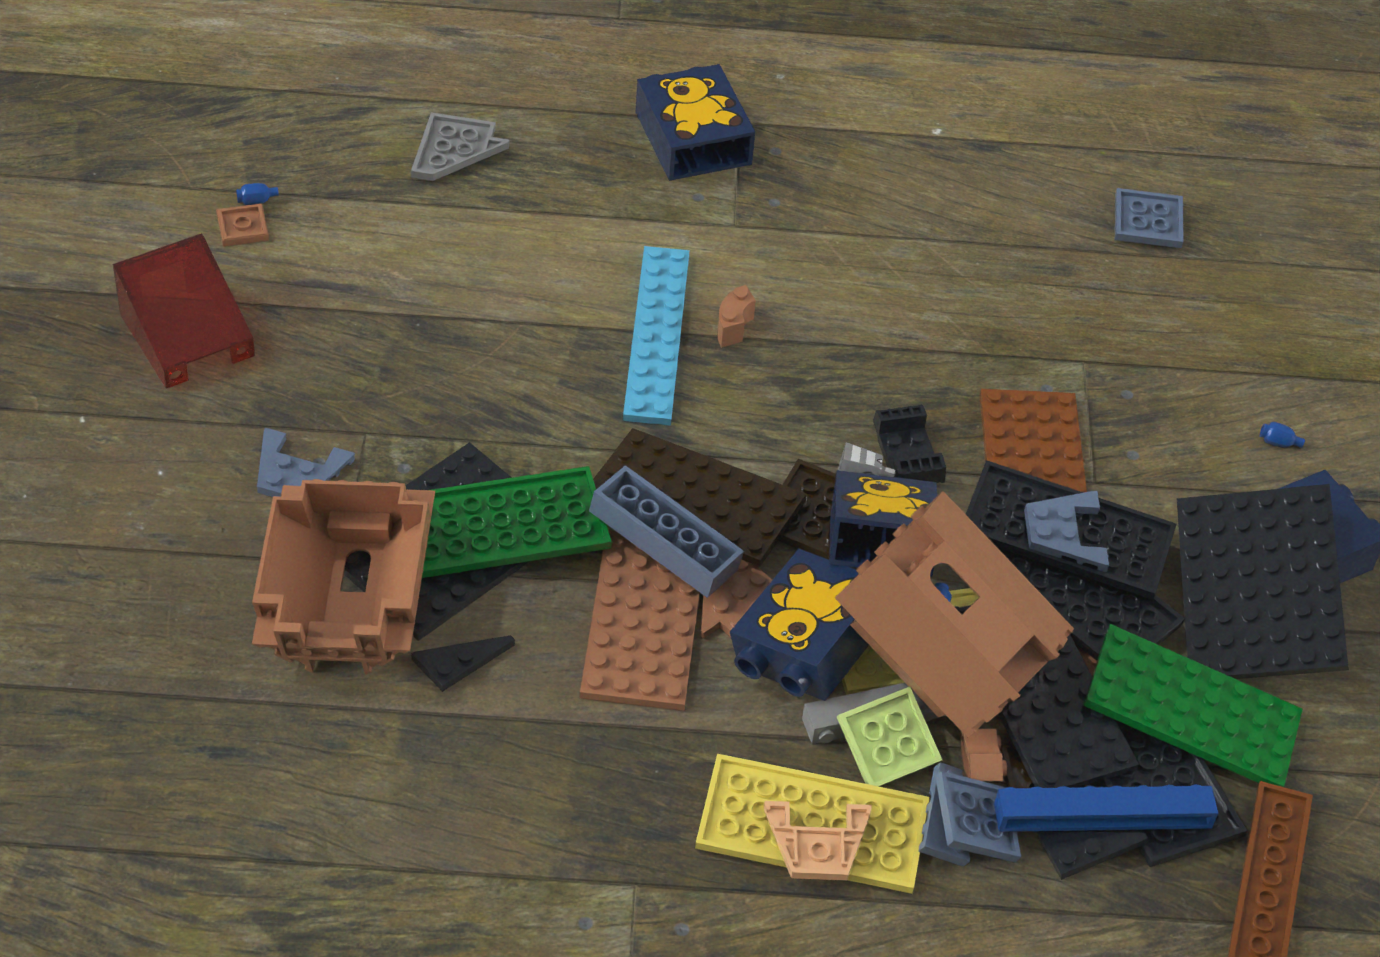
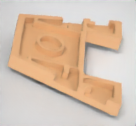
(817, 851)

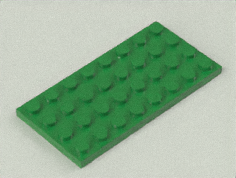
(513, 522)
(1193, 707)

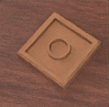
(242, 225)

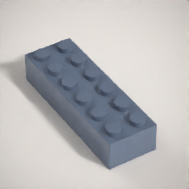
(666, 531)

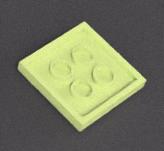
(889, 738)

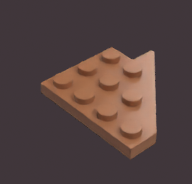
(733, 599)

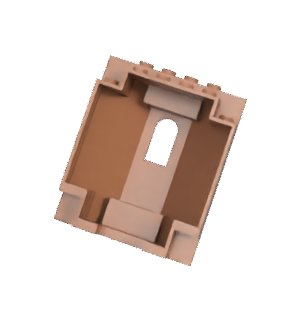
(304, 566)
(951, 659)

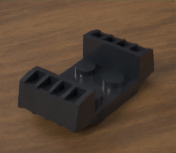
(907, 445)

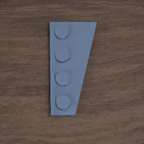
(934, 838)

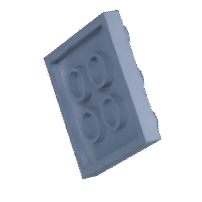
(1149, 218)
(971, 817)

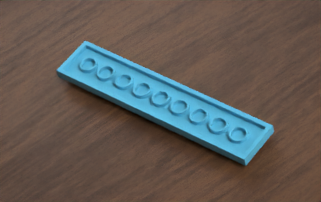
(656, 336)

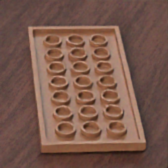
(639, 631)

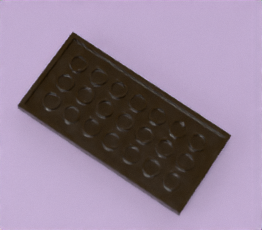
(728, 499)

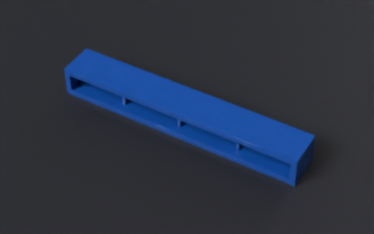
(1105, 808)

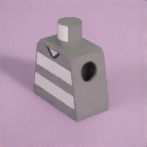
(863, 461)

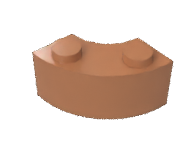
(734, 313)
(982, 755)

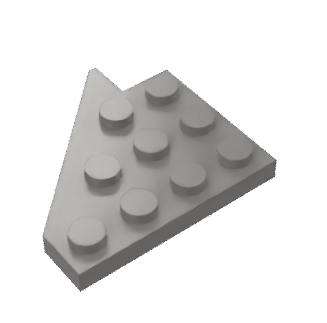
(453, 144)

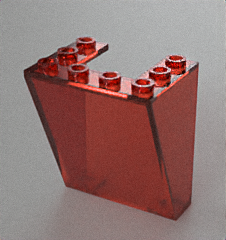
(180, 307)

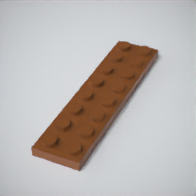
(1270, 873)

